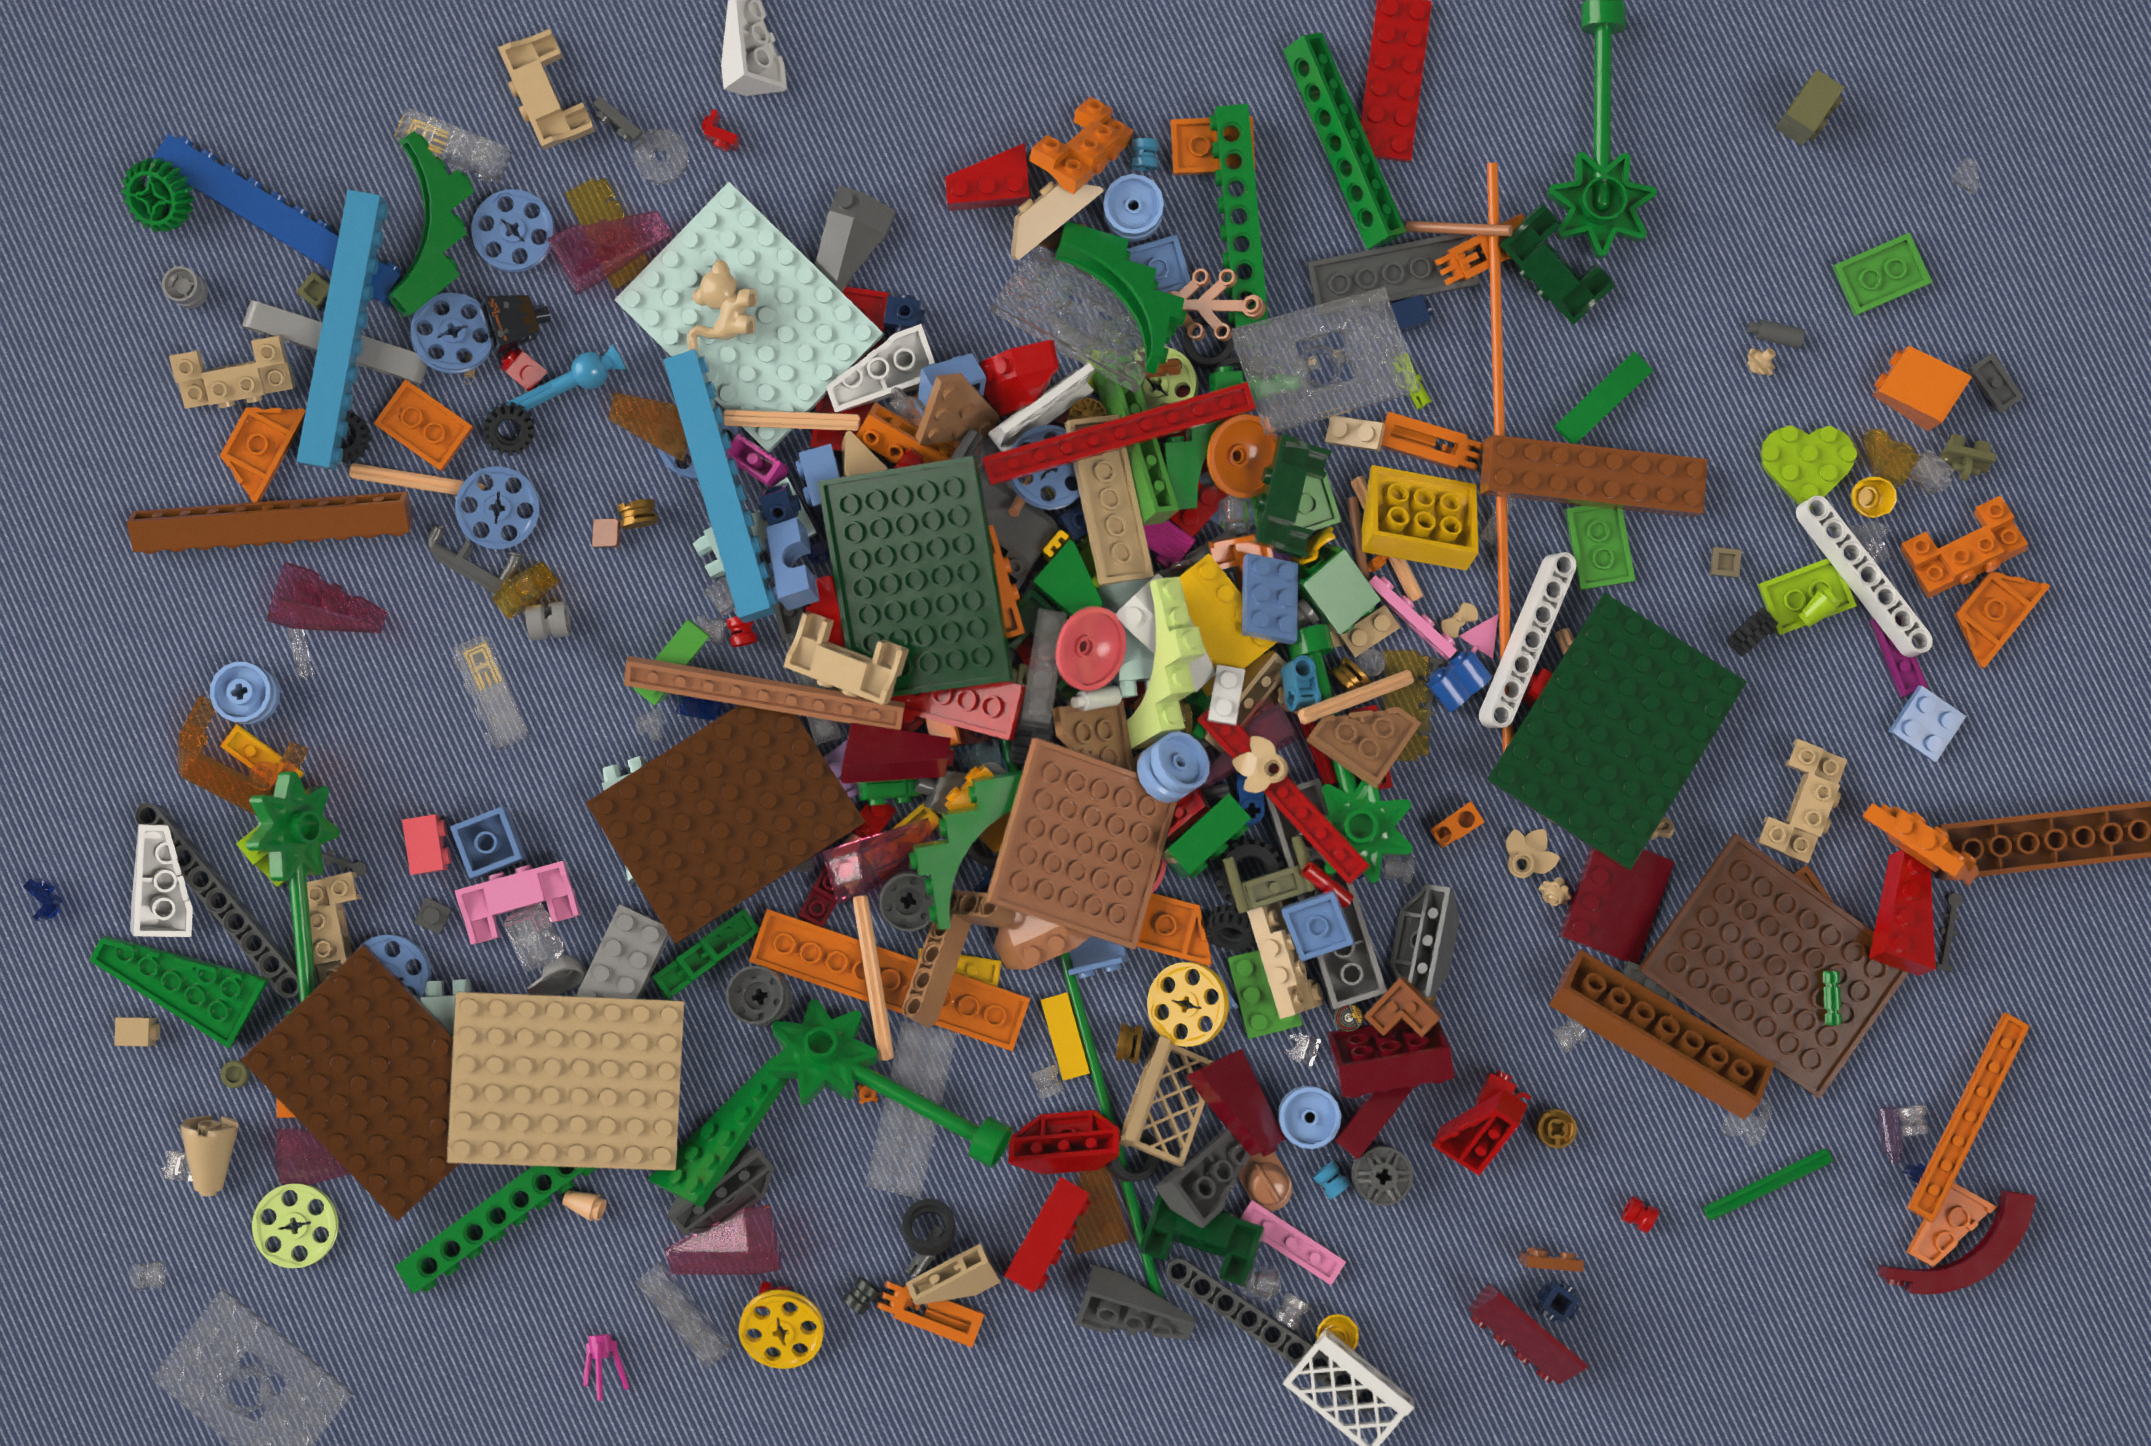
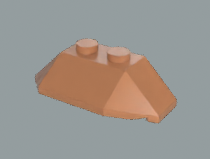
(1034, 941)

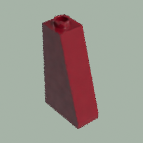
(893, 754)
(1238, 1102)
(1369, 1119)

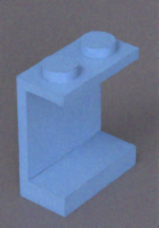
(1095, 955)

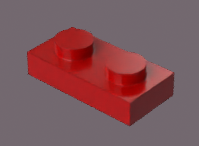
(1187, 812)

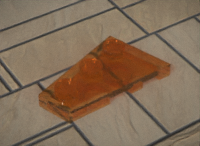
(651, 421)
(1103, 1220)

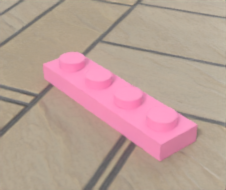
(1420, 624)
(1294, 1243)

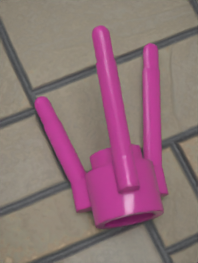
(599, 1348)

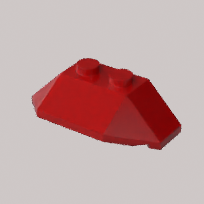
(1019, 375)
(1065, 1143)

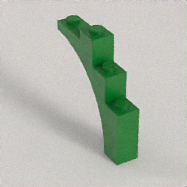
(441, 229)
(1133, 283)
(1186, 458)
(941, 858)

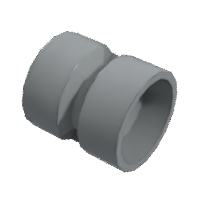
(184, 287)
(548, 620)

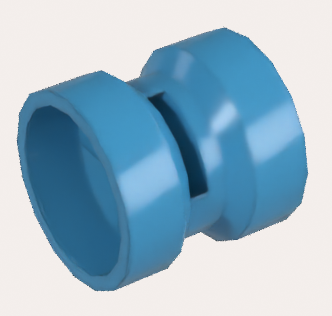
(1144, 154)
(1336, 1184)

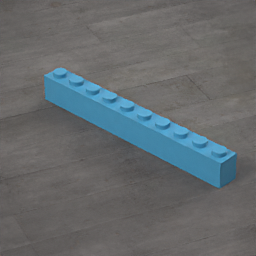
(342, 330)
(719, 486)

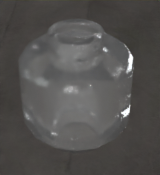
(1236, 514)
(1263, 1283)

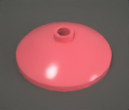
(1091, 648)

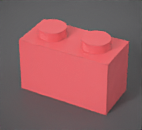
(426, 844)

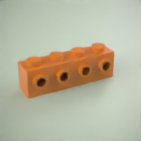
(894, 435)

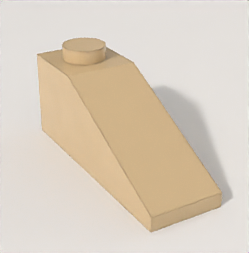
(956, 1278)

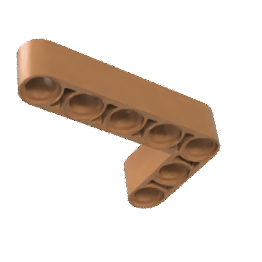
(943, 952)

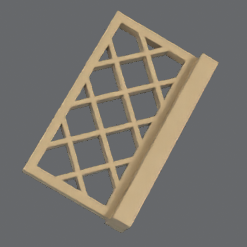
(1143, 1100)

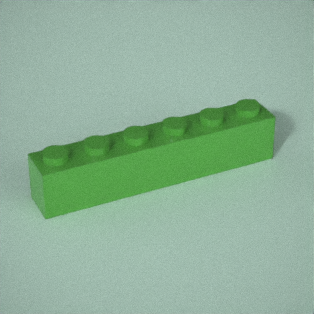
(1146, 461)

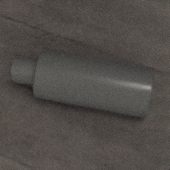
(1777, 333)

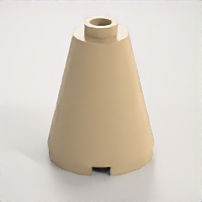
(209, 1151)

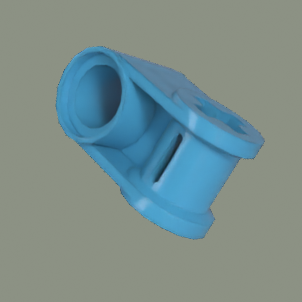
(1300, 686)

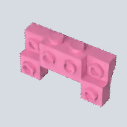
(513, 892)

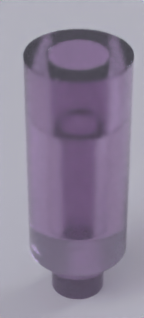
(1890, 1133)

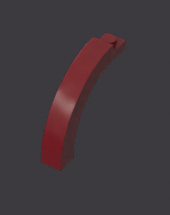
(1989, 1254)

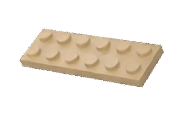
(1111, 512)

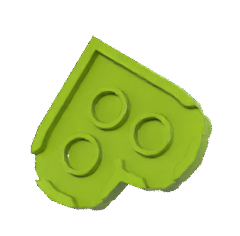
(1807, 463)

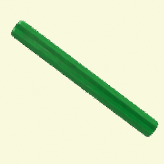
(1767, 1184)

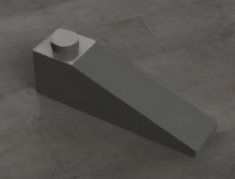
(851, 233)
(1205, 1179)
(1122, 1304)

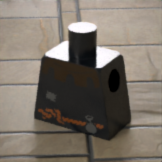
(512, 320)

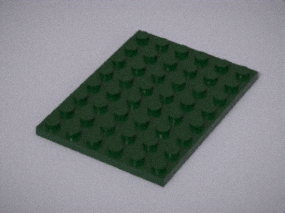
(919, 572)
(1616, 731)

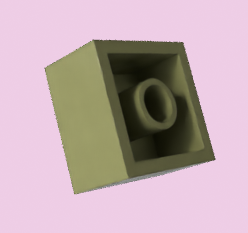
(1806, 113)

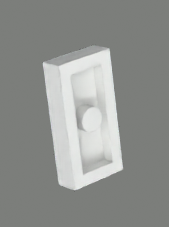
(1226, 695)

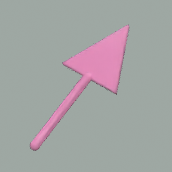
(1482, 636)

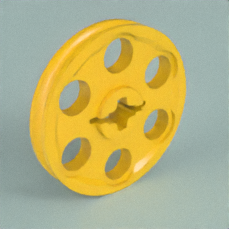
(1196, 995)
(789, 1321)

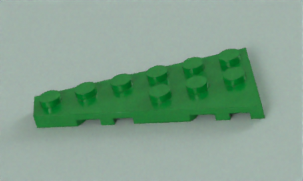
(197, 991)
(715, 1145)

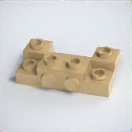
(540, 104)
(234, 382)
(842, 667)
(1810, 806)
(328, 921)
(1282, 963)

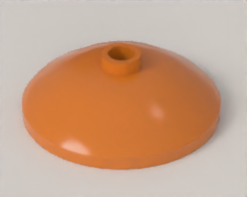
(1253, 453)

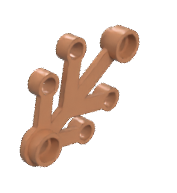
(1207, 304)

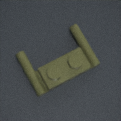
(1272, 886)

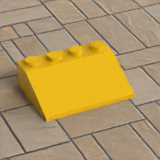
(1420, 518)
(1217, 610)

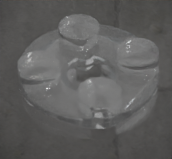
(661, 140)

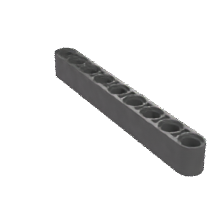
(233, 906)
(1260, 1325)

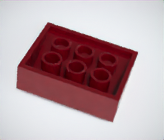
(1616, 906)
(1378, 1063)
(1526, 1336)

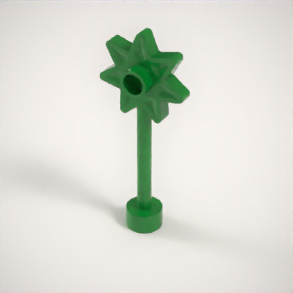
(1601, 197)
(1354, 809)
(292, 831)
(829, 1056)

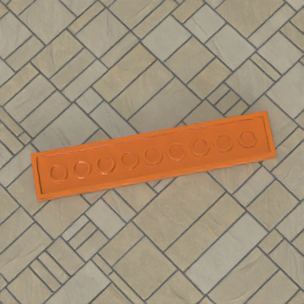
(837, 964)

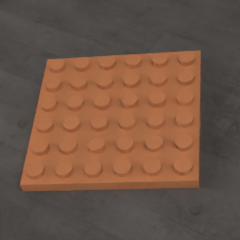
(1081, 845)

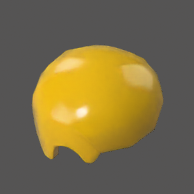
(1873, 497)
(1342, 1327)

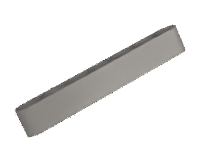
(306, 334)

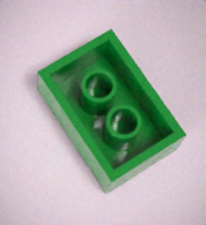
(1207, 838)

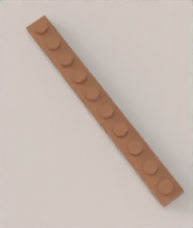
(760, 693)

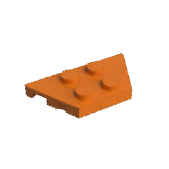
(260, 446)
(1995, 612)
(1175, 930)

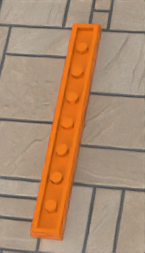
(1968, 1117)

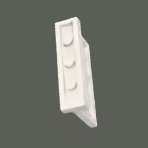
(1045, 410)
(1367, 1376)

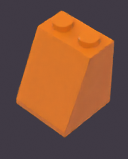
(1920, 387)

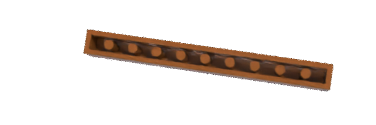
(270, 522)

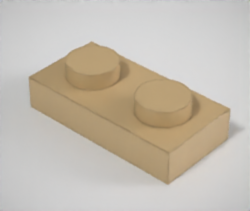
(1355, 433)
(1369, 631)

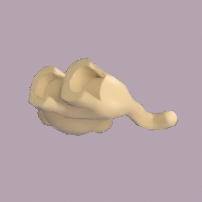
(719, 291)

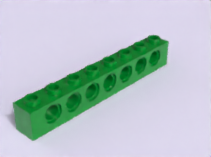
(1238, 118)
(1344, 140)
(413, 1267)

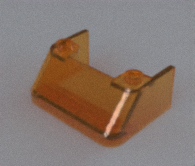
(219, 778)

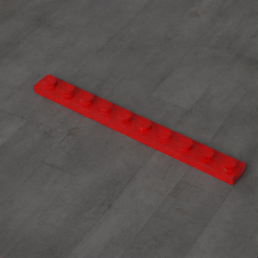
(1118, 434)

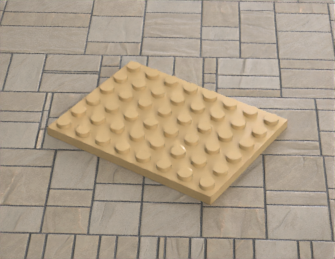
(565, 1081)

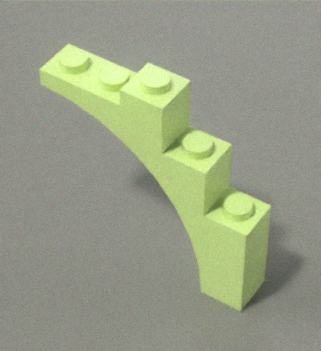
(1171, 677)

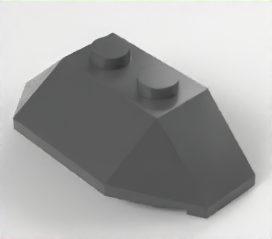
(1426, 938)
(738, 1190)

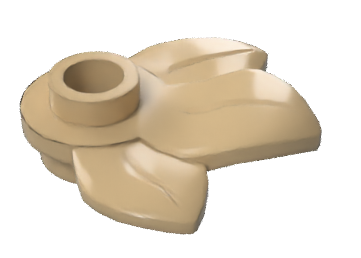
(1256, 765)
(1532, 850)

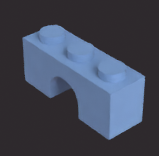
(786, 544)

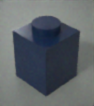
(1412, 313)

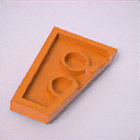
(1955, 1219)

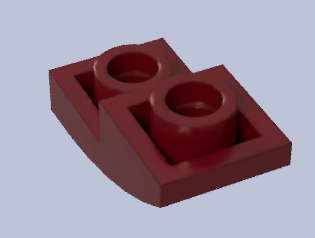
(819, 902)

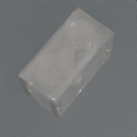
(534, 937)

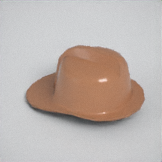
(1266, 1181)

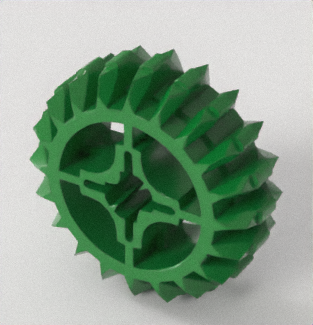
(152, 201)

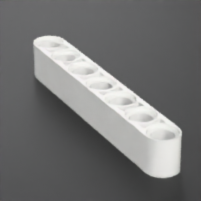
(1876, 582)
(1518, 649)

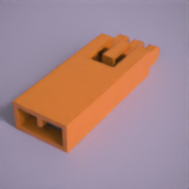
(1459, 263)
(1418, 441)
(943, 1318)

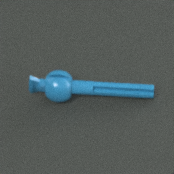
(587, 371)

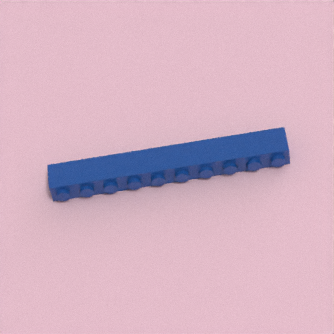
(265, 209)

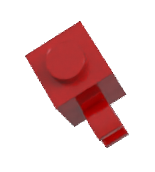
(1497, 1083)

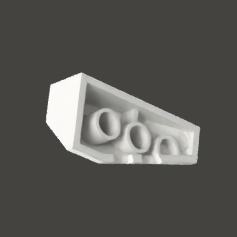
(748, 52)
(889, 366)
(1139, 619)
(159, 891)

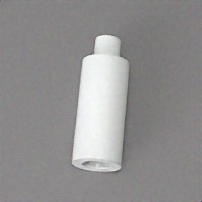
(1096, 699)

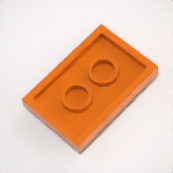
(1193, 147)
(423, 425)

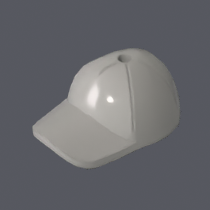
(559, 977)

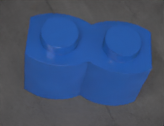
(1458, 680)

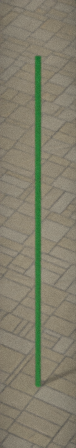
(1100, 1087)

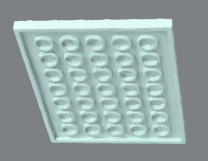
(802, 321)

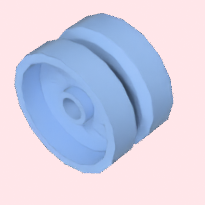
(1121, 197)
(246, 708)
(1173, 767)
(1297, 1104)

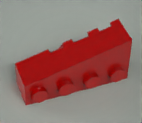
(1905, 917)
(1047, 1235)

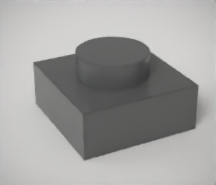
(433, 915)

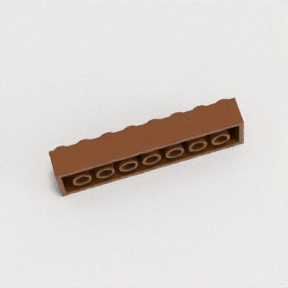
(1593, 476)
(2054, 839)
(1662, 1034)

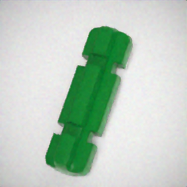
(1832, 998)

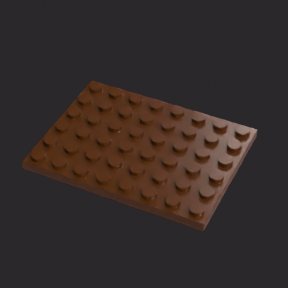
(724, 815)
(1754, 959)
(367, 1079)

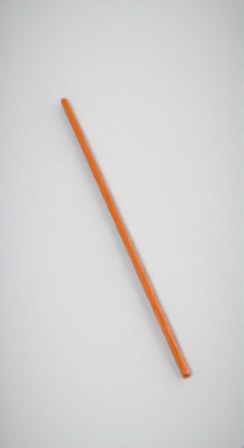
(1499, 418)

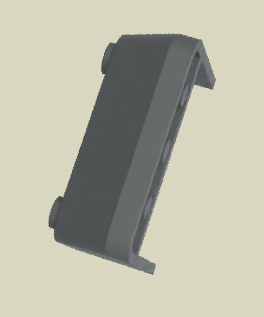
(1020, 535)

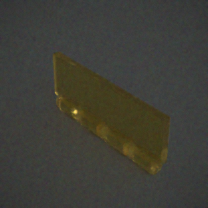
(590, 207)
(1409, 697)

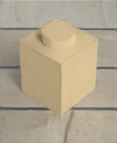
(136, 1031)

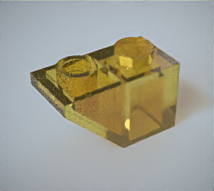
(1888, 457)
(525, 589)

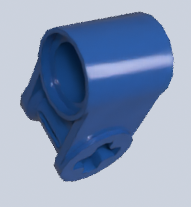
(1248, 798)

